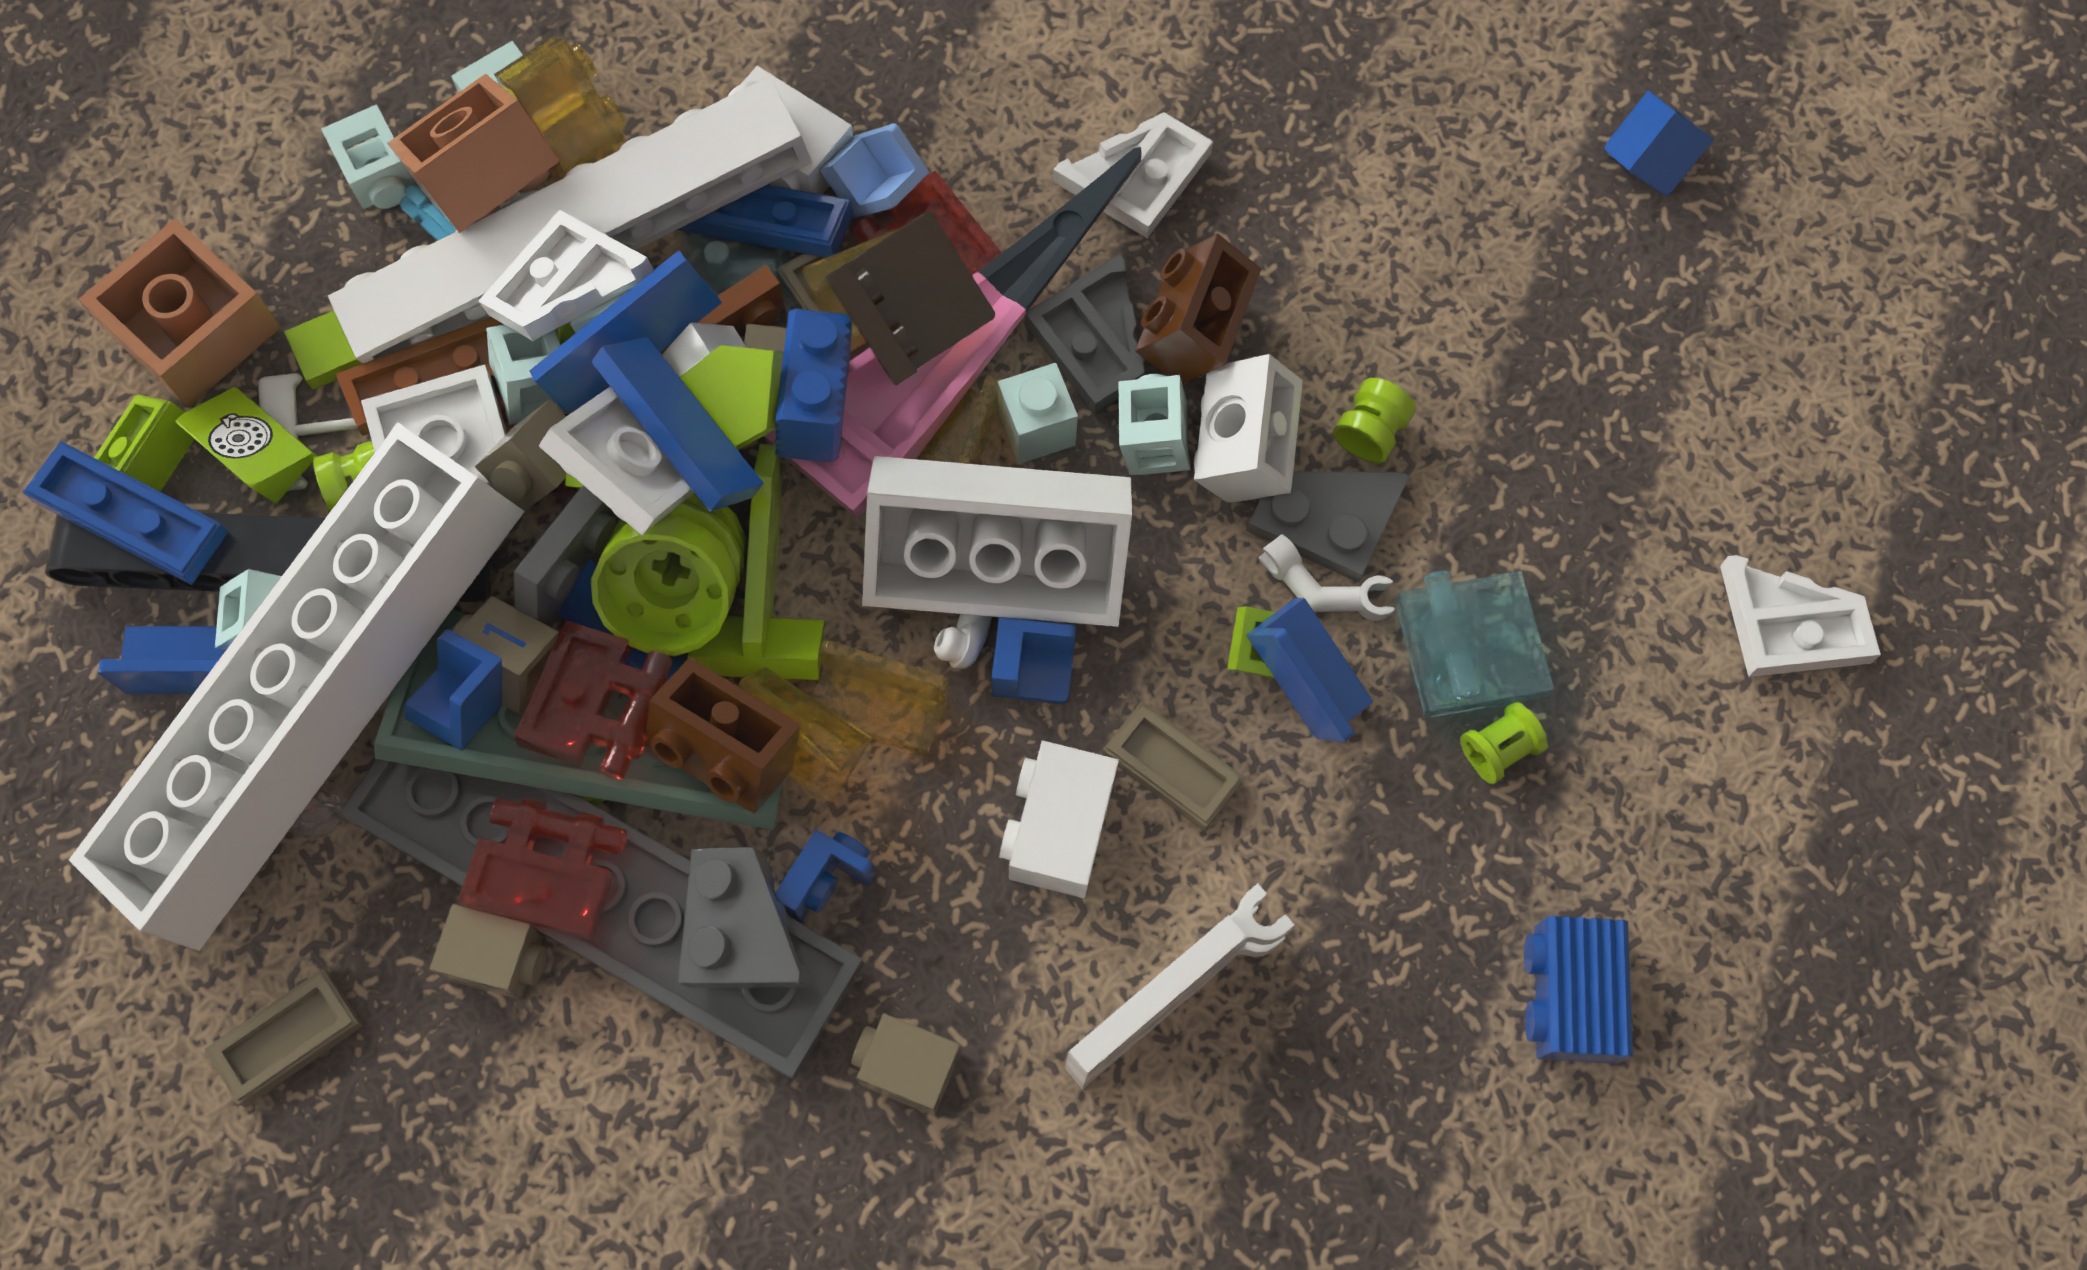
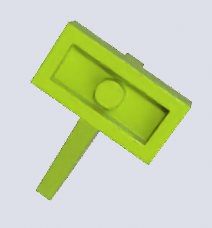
(736, 390)
(758, 639)

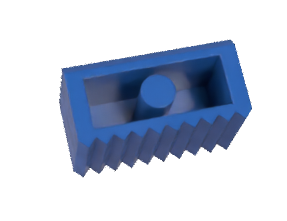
(813, 385)
(1580, 990)

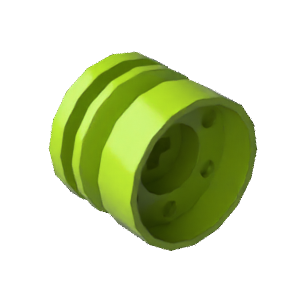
(667, 598)

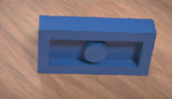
(163, 659)
(1311, 670)

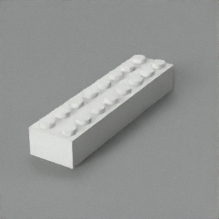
(294, 690)

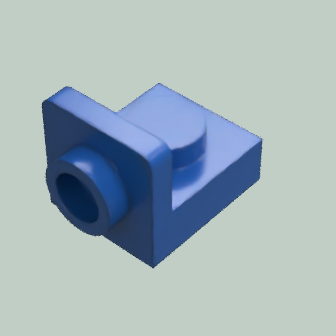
(811, 880)

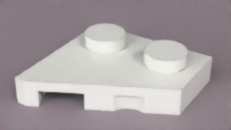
(1168, 163)
(562, 277)
(1794, 623)

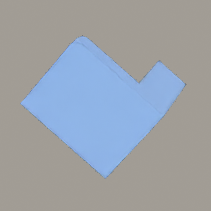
(875, 170)

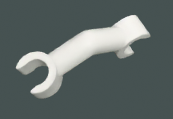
(1285, 564)

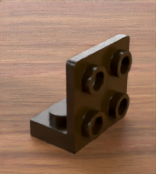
(911, 297)

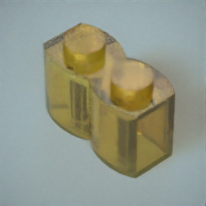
(564, 104)

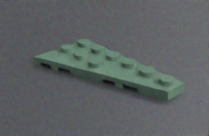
(497, 757)

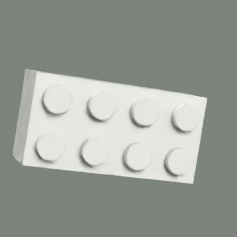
(996, 541)

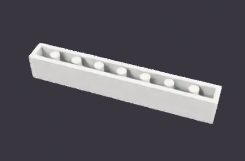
(630, 196)

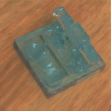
(1473, 643)

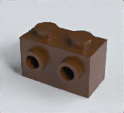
(1198, 309)
(721, 735)

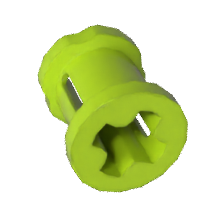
(1525, 738)

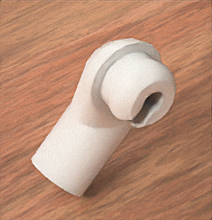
(964, 642)

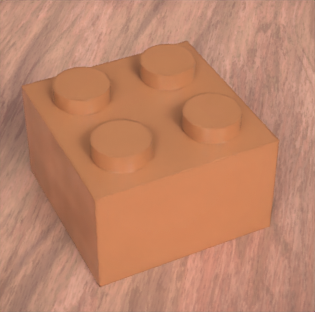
(475, 152)
(181, 312)

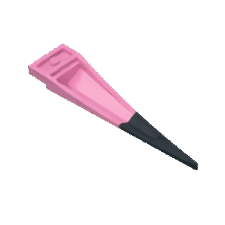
(905, 417)

